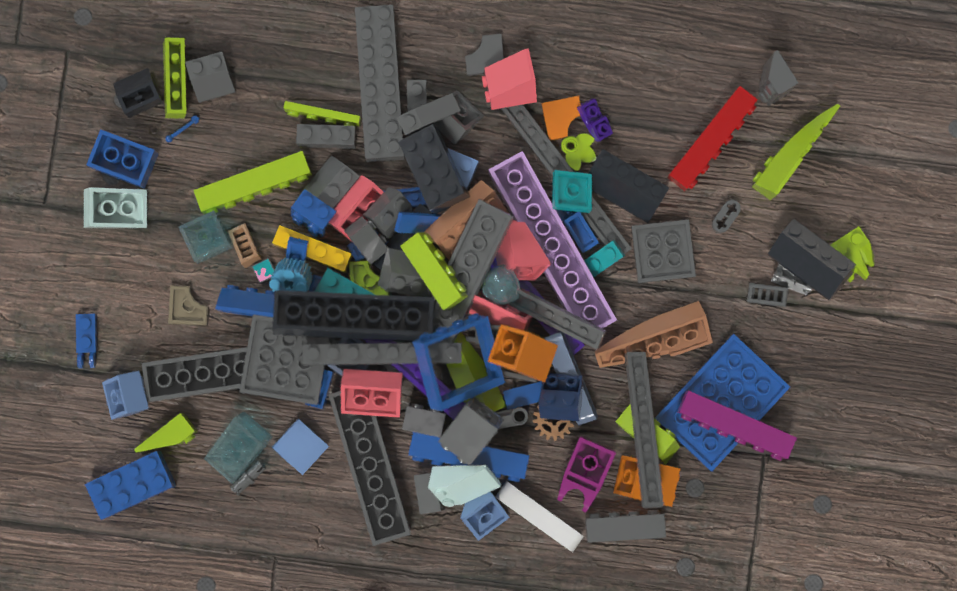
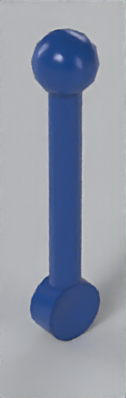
(194, 119)

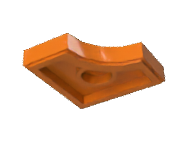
(559, 115)

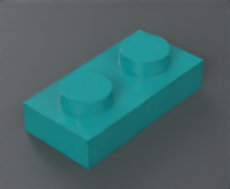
(604, 258)

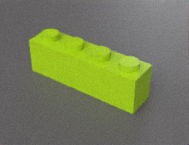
(174, 77)
(434, 270)

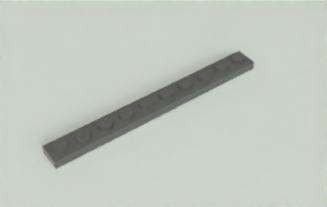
(554, 161)

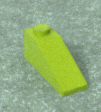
(173, 433)

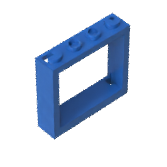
(486, 342)

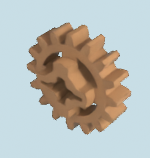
(554, 429)

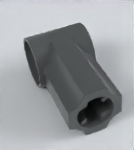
(509, 419)

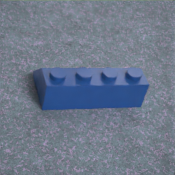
(245, 302)

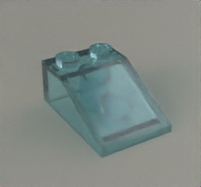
(238, 447)

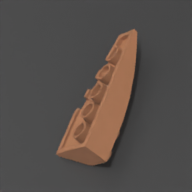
(662, 335)

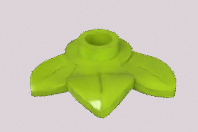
(581, 152)

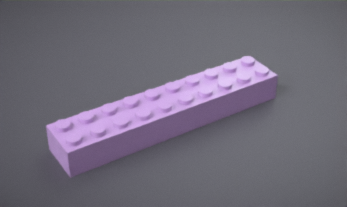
(567, 271)

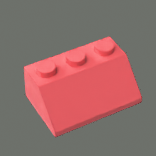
(355, 204)
(500, 314)
(371, 393)

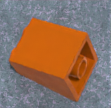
(522, 353)
(628, 483)

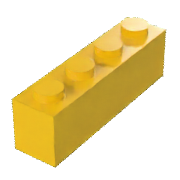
(316, 251)

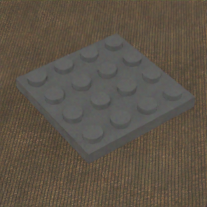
(276, 365)

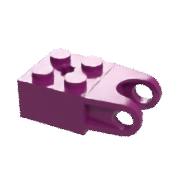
(585, 478)

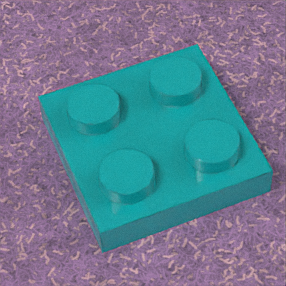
(572, 191)

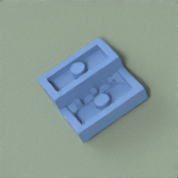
(300, 446)

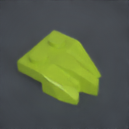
(857, 249)

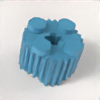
(291, 276)

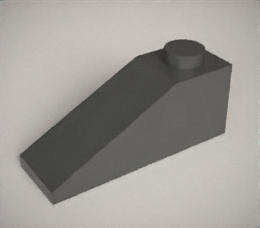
(428, 114)

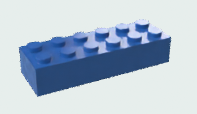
(497, 460)

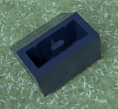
(561, 397)

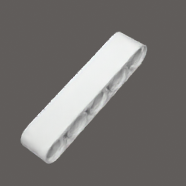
(539, 516)

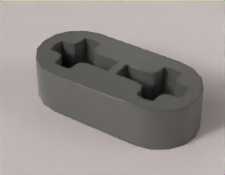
(729, 219)

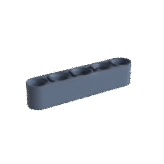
(566, 364)

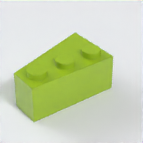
(665, 441)

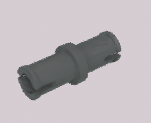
(248, 477)

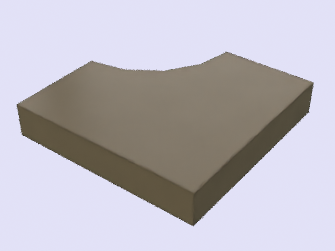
(185, 309)

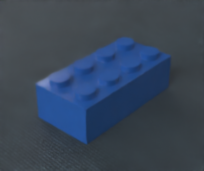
(130, 485)

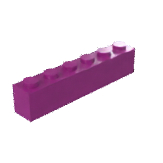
(736, 425)

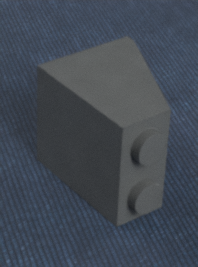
(471, 431)

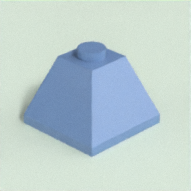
(483, 515)

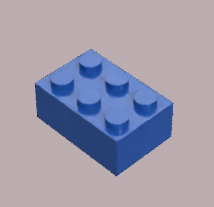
(122, 159)

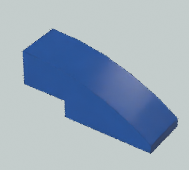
(578, 229)

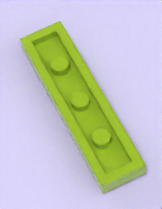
(315, 113)

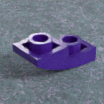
(594, 121)

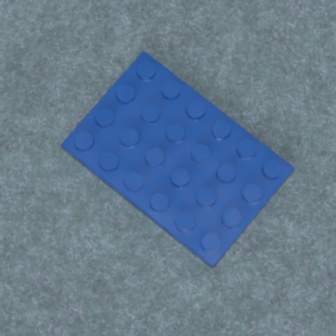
(730, 378)

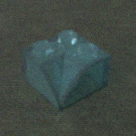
(205, 237)

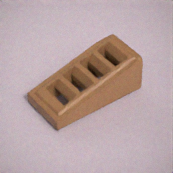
(253, 253)

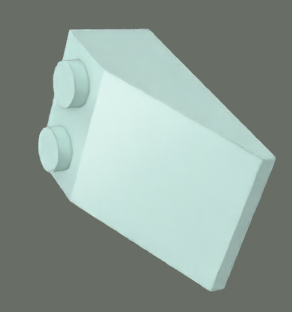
(115, 208)
(461, 483)

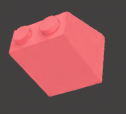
(510, 81)
(522, 253)

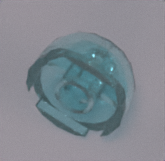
(501, 285)

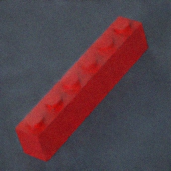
(712, 138)

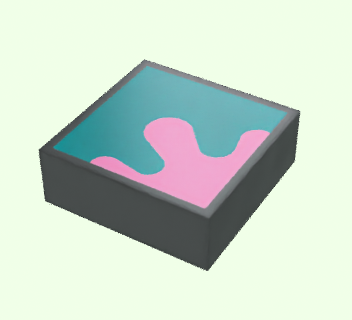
(263, 270)

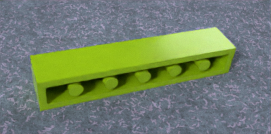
(252, 183)

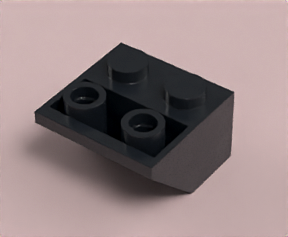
(137, 93)

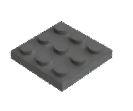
(663, 251)

